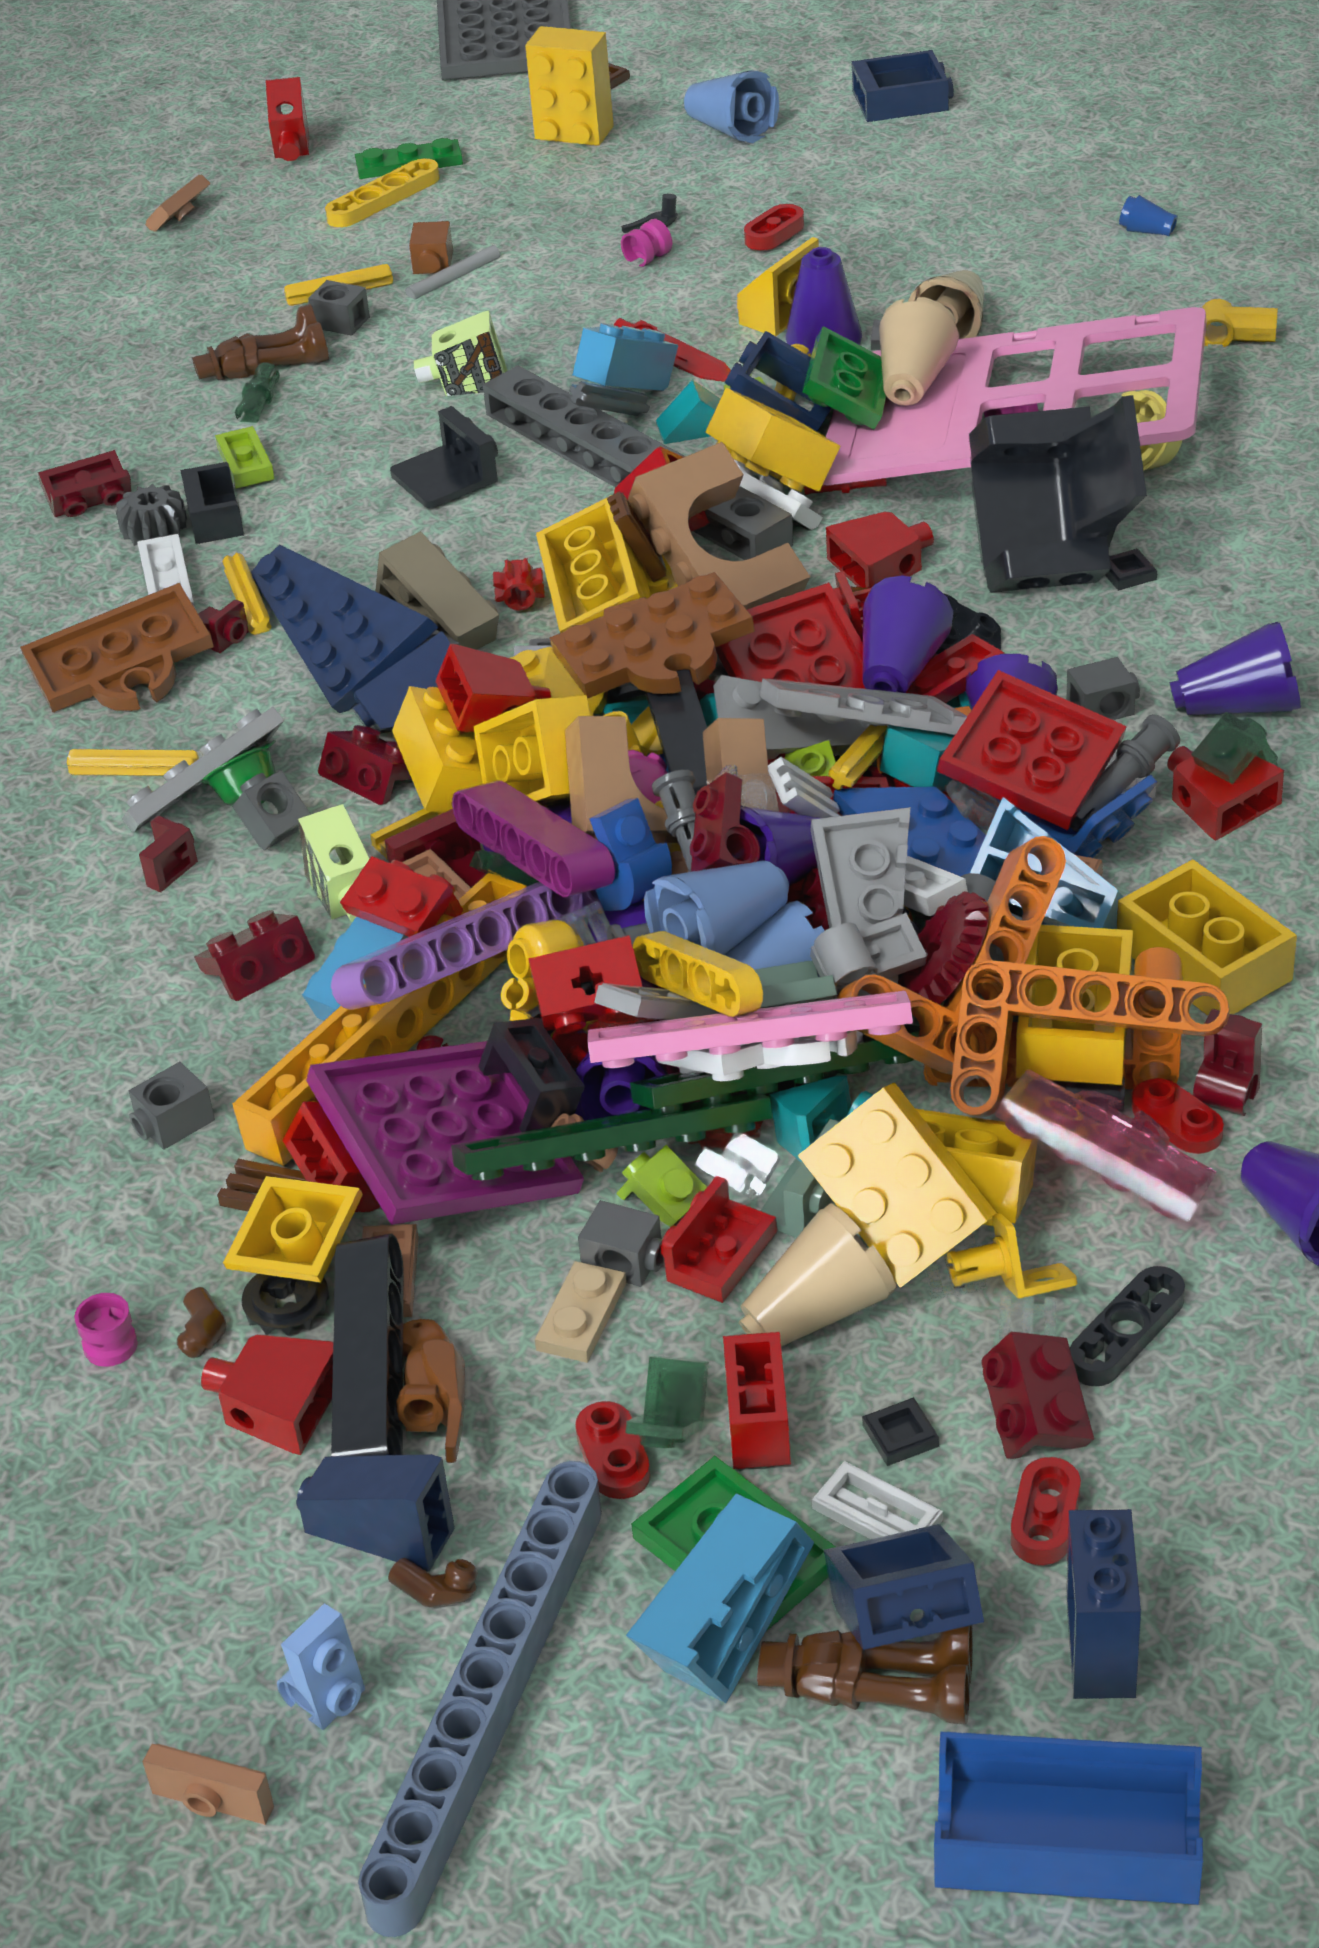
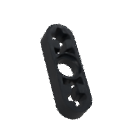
(1131, 1306)

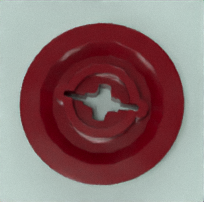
(950, 945)

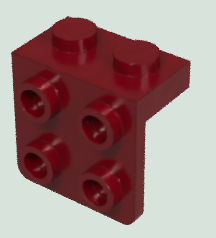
(444, 839)

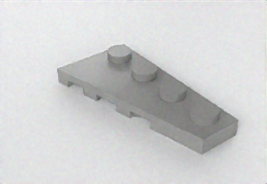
(867, 705)
(252, 729)
(782, 733)
(862, 866)

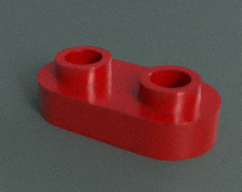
(774, 227)
(1183, 1117)
(609, 1445)
(1044, 1513)

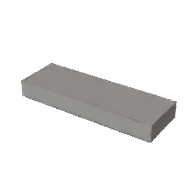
(649, 1002)

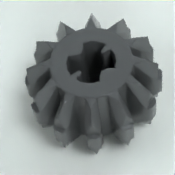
(151, 513)

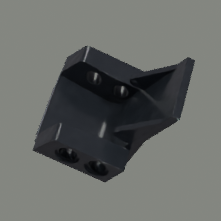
(1053, 493)

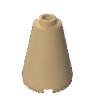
(961, 294)
(915, 347)
(818, 1280)

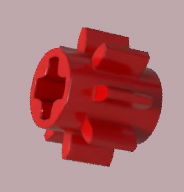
(518, 584)

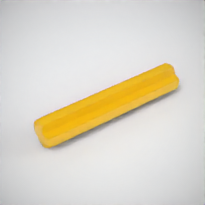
(368, 277)
(247, 592)
(858, 757)
(126, 761)

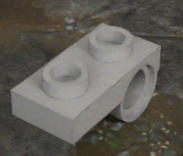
(877, 949)

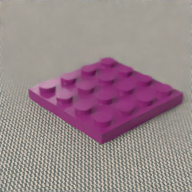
(407, 1112)

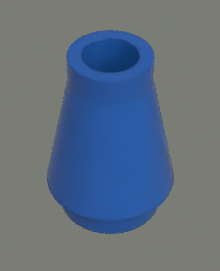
(1146, 217)

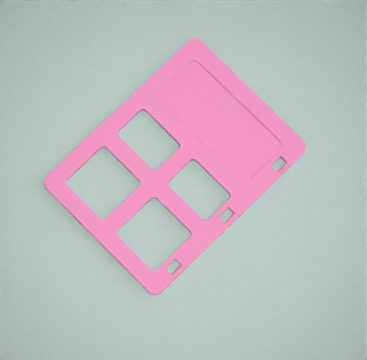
(937, 428)

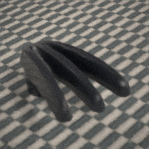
(666, 215)

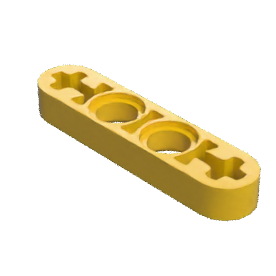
(382, 192)
(698, 973)

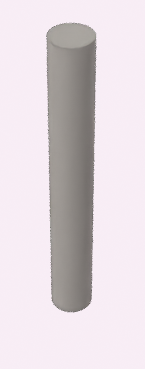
(452, 272)

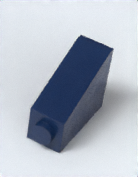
(383, 696)
(380, 1505)

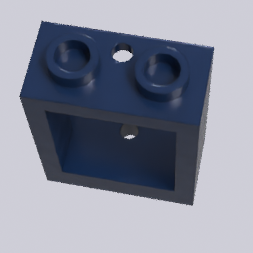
(901, 85)
(783, 365)
(890, 1576)
(1102, 1604)

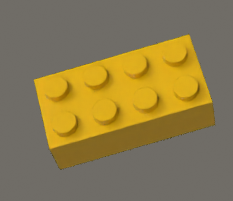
(589, 566)

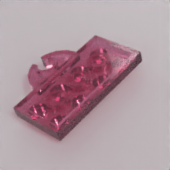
(1095, 1133)

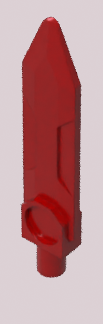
(687, 357)

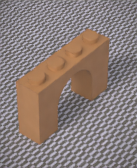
(683, 488)
(602, 774)

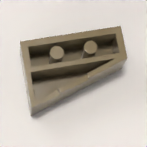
(426, 582)

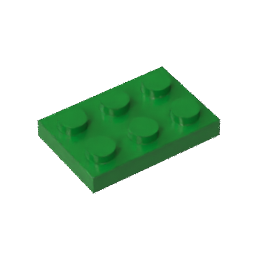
(846, 378)
(688, 1511)

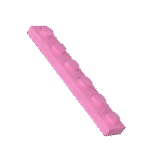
(772, 1026)

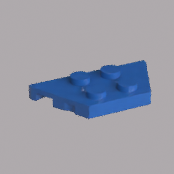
(936, 826)

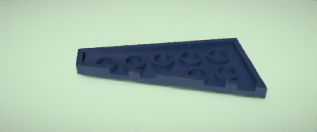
(337, 624)

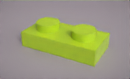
(245, 457)

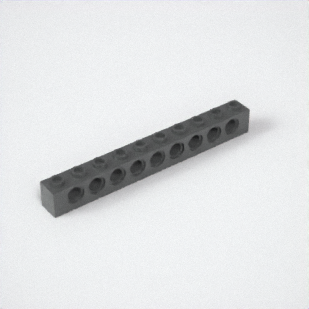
(614, 449)

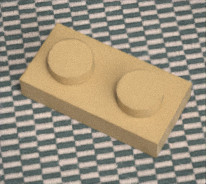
(580, 1311)

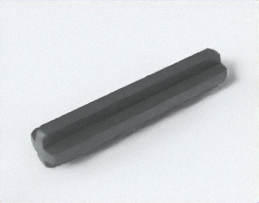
(609, 398)

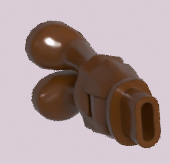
(242, 355)
(834, 1671)

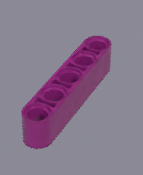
(533, 838)

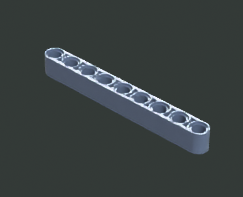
(497, 1657)

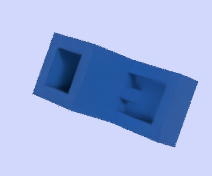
(634, 854)

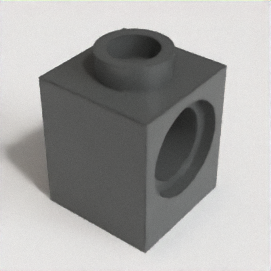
(340, 307)
(1104, 688)
(265, 827)
(170, 1106)
(622, 1241)

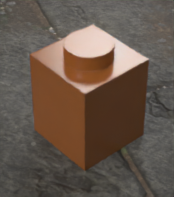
(430, 247)

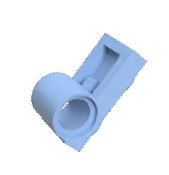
(321, 1668)

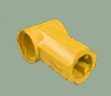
(1239, 323)

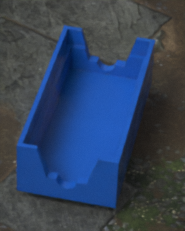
(1069, 1817)

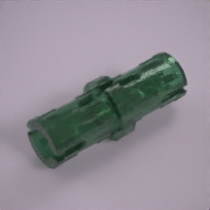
(257, 393)

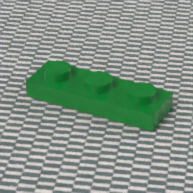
(378, 162)

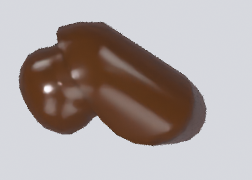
(204, 1326)
(435, 1590)

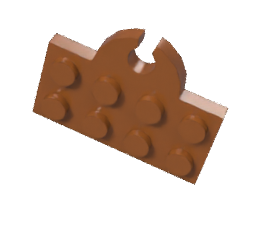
(654, 639)
(119, 651)

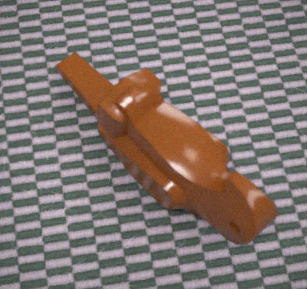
(432, 1383)

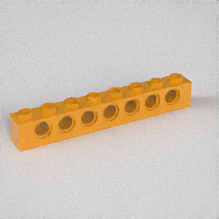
(348, 1034)

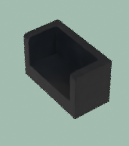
(212, 502)
(538, 1067)

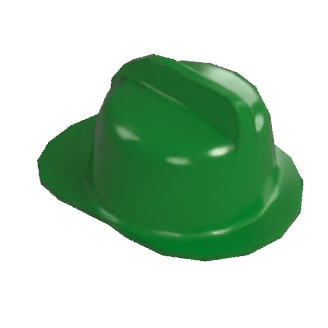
(233, 774)

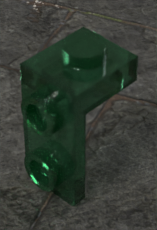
(1232, 747)
(672, 1402)

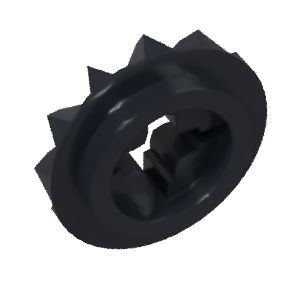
(261, 1305)

